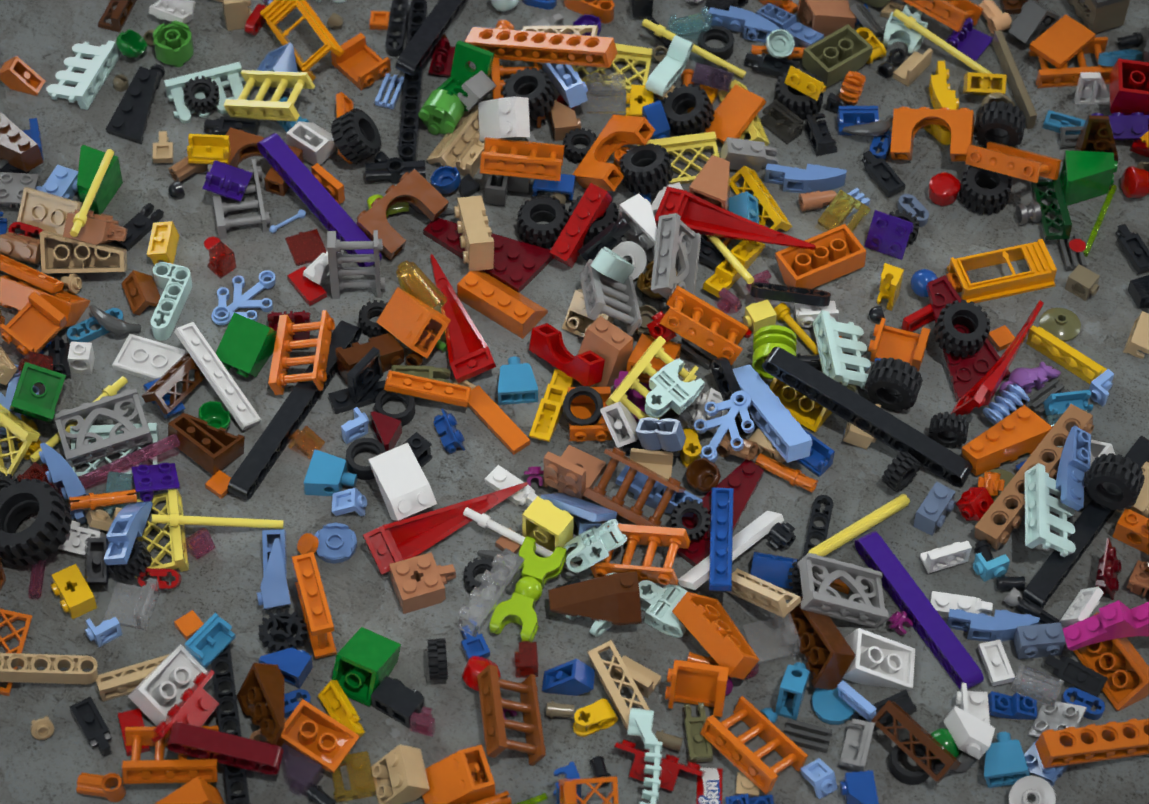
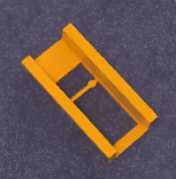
(279, 9)
(1039, 277)

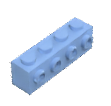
(567, 83)

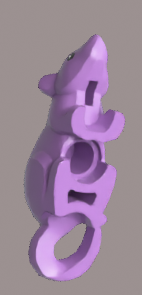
(1029, 378)

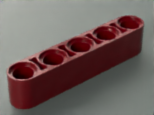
(226, 748)

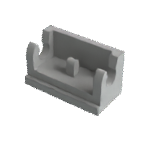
(477, 89)
(856, 745)

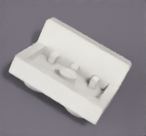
(173, 10)

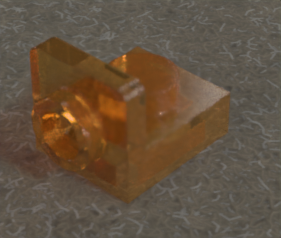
(306, 441)

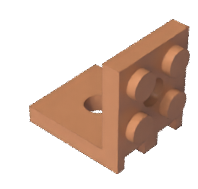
(572, 471)

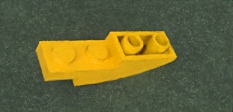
(940, 90)

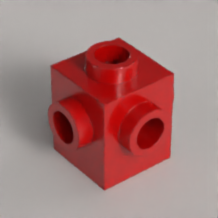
(657, 329)
(974, 503)

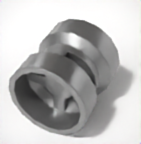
(1028, 213)

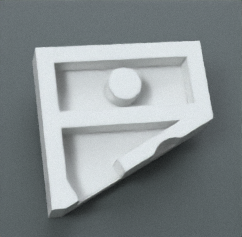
(1091, 89)

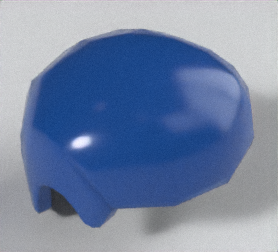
(446, 179)

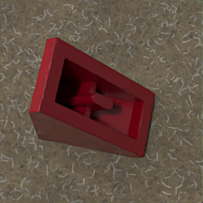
(386, 429)

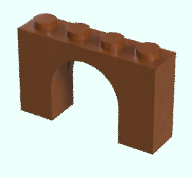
(244, 146)
(411, 189)

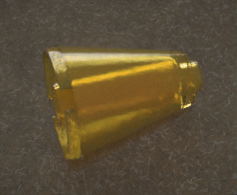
(419, 285)

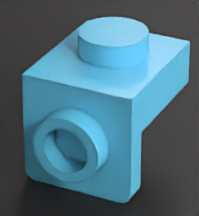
(992, 568)

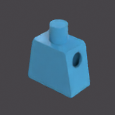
(516, 383)
(327, 475)
(794, 681)
(1005, 762)

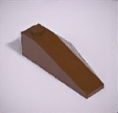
(1097, 136)
(603, 598)
(263, 699)

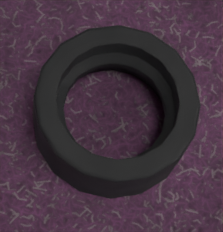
(717, 33)
(582, 390)
(385, 396)
(357, 447)
(906, 776)

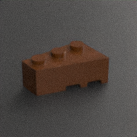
(390, 353)
(205, 444)

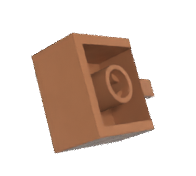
(97, 229)
(420, 582)

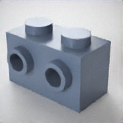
(934, 509)
(1039, 640)

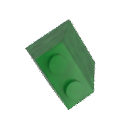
(88, 166)
(1086, 175)
(246, 346)
(365, 664)

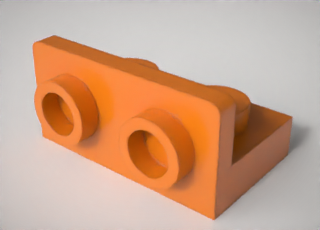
(329, 182)

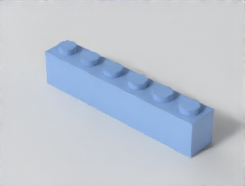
(773, 417)

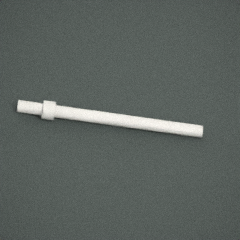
(485, 521)

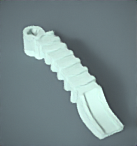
(641, 725)

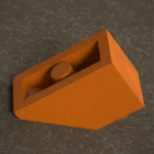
(21, 77)

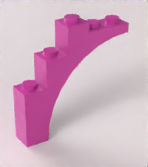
(1111, 623)

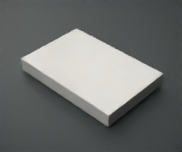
(146, 357)

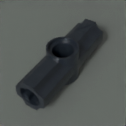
(393, 169)

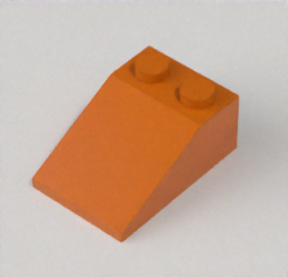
(317, 736)

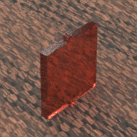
(305, 247)

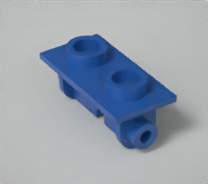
(446, 424)

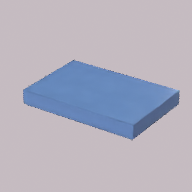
(580, 507)

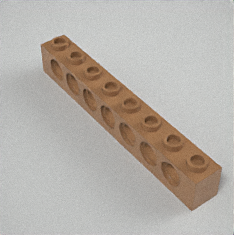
(998, 512)

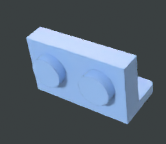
(62, 182)

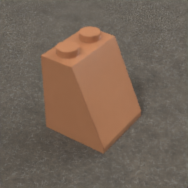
(825, 15)
(713, 182)
(610, 344)

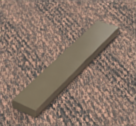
(1014, 78)

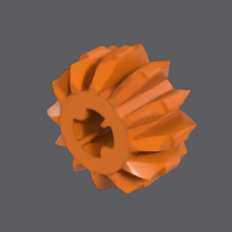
(852, 87)

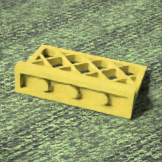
(631, 56)
(687, 143)
(22, 431)
(176, 533)

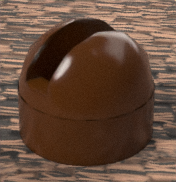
(414, 359)

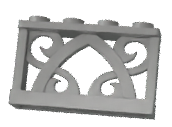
(675, 238)
(102, 447)
(855, 578)

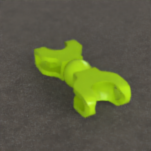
(528, 590)

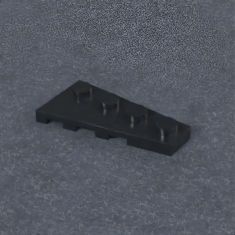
(132, 112)

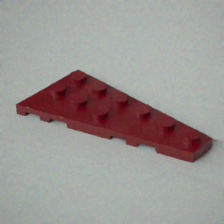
(514, 261)
(967, 370)
(744, 483)

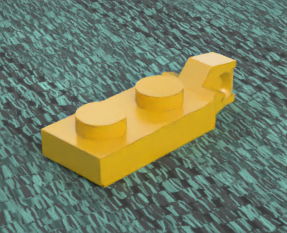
(340, 707)

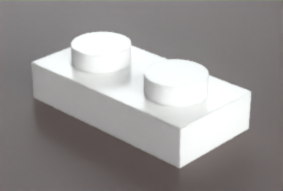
(996, 662)

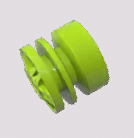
(766, 339)

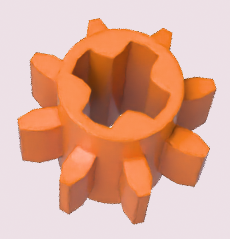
(991, 482)

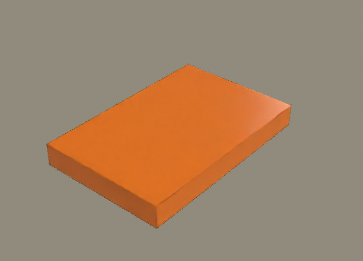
(1062, 41)
(735, 113)

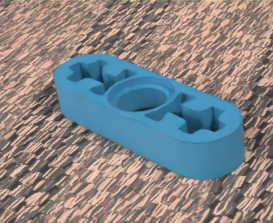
(1111, 58)
(86, 324)

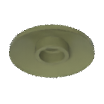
(1061, 323)

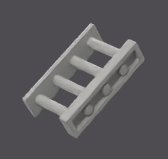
(222, 208)
(337, 270)
(596, 300)

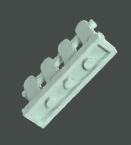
(94, 74)
(224, 76)
(831, 346)
(1038, 517)

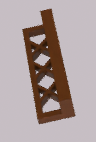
(117, 16)
(169, 382)
(921, 734)

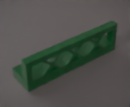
(1057, 208)

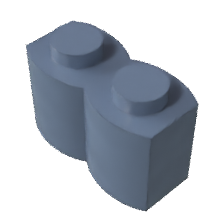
(660, 434)

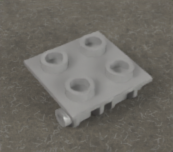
(13, 185)
(1057, 718)

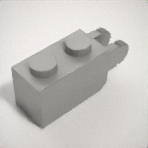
(747, 153)

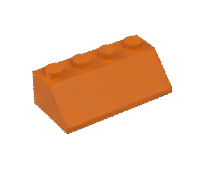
(835, 255)
(15, 294)
(499, 302)
(1122, 666)

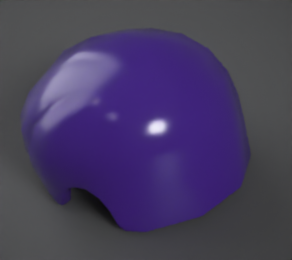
(589, 20)

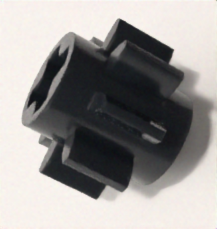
(782, 535)

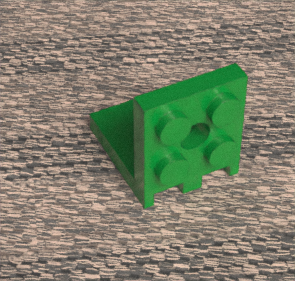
(462, 71)
(33, 405)

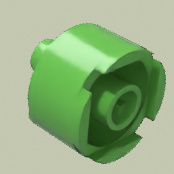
(173, 43)
(441, 112)

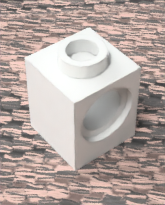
(81, 358)

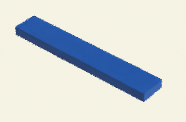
(721, 539)

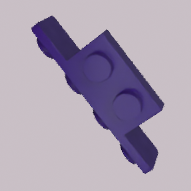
(1128, 126)

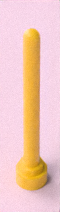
(783, 314)

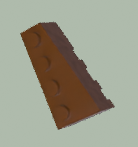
(17, 146)
(823, 646)

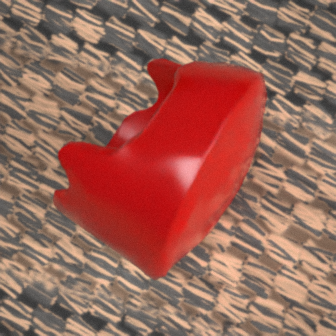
(1135, 182)
(943, 189)
(473, 667)

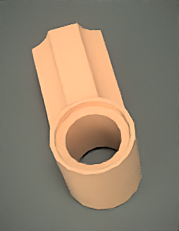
(995, 18)

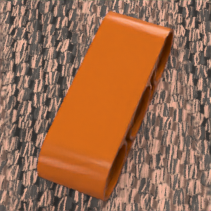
(600, 8)

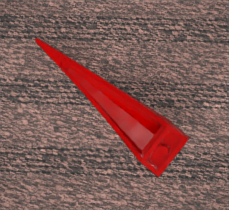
(715, 221)
(465, 345)
(985, 388)
(418, 533)

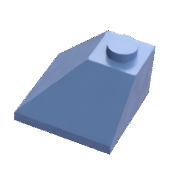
(279, 60)

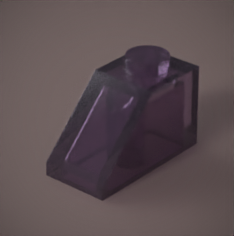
(300, 770)

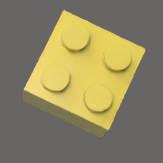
(547, 524)

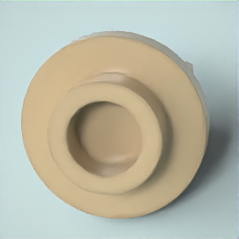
(72, 283)
(42, 728)

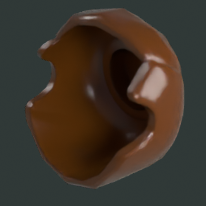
(702, 475)

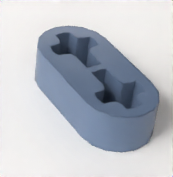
(915, 208)

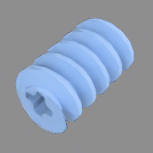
(1005, 403)

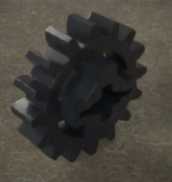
(283, 630)

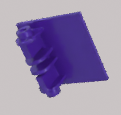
(969, 40)
(227, 180)
(888, 234)
(153, 478)

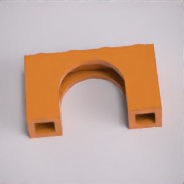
(909, 121)
(618, 132)

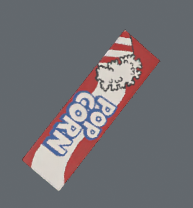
(709, 786)

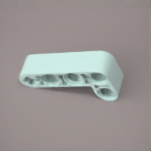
(670, 67)
(612, 265)
(177, 286)

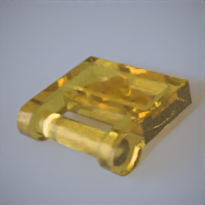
(840, 209)
(359, 775)

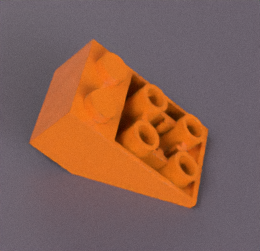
(413, 322)
(460, 778)

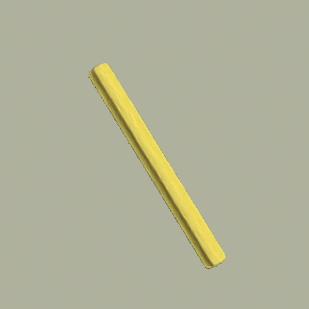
(861, 526)

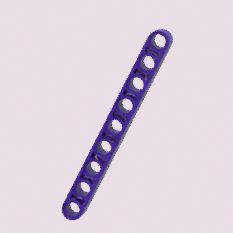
(312, 193)
(919, 610)

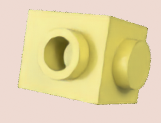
(759, 315)

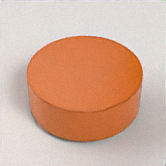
(307, 543)

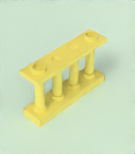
(269, 109)
(643, 365)

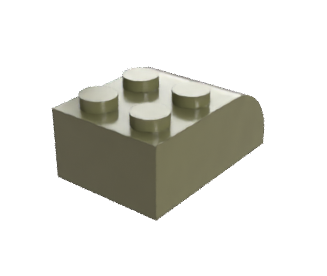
(836, 55)

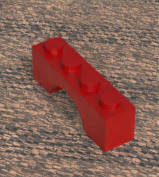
(590, 207)
(549, 345)

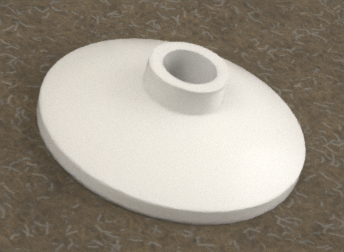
(632, 251)
(1032, 785)

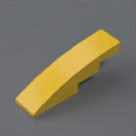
(725, 274)
(551, 407)

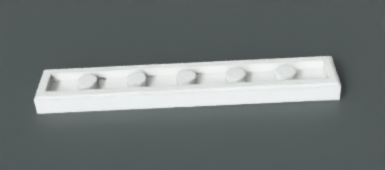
(217, 376)
(741, 542)

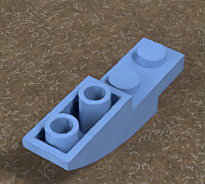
(740, 20)
(802, 35)
(805, 181)
(1071, 468)
(63, 475)
(656, 492)
(123, 531)
(989, 628)

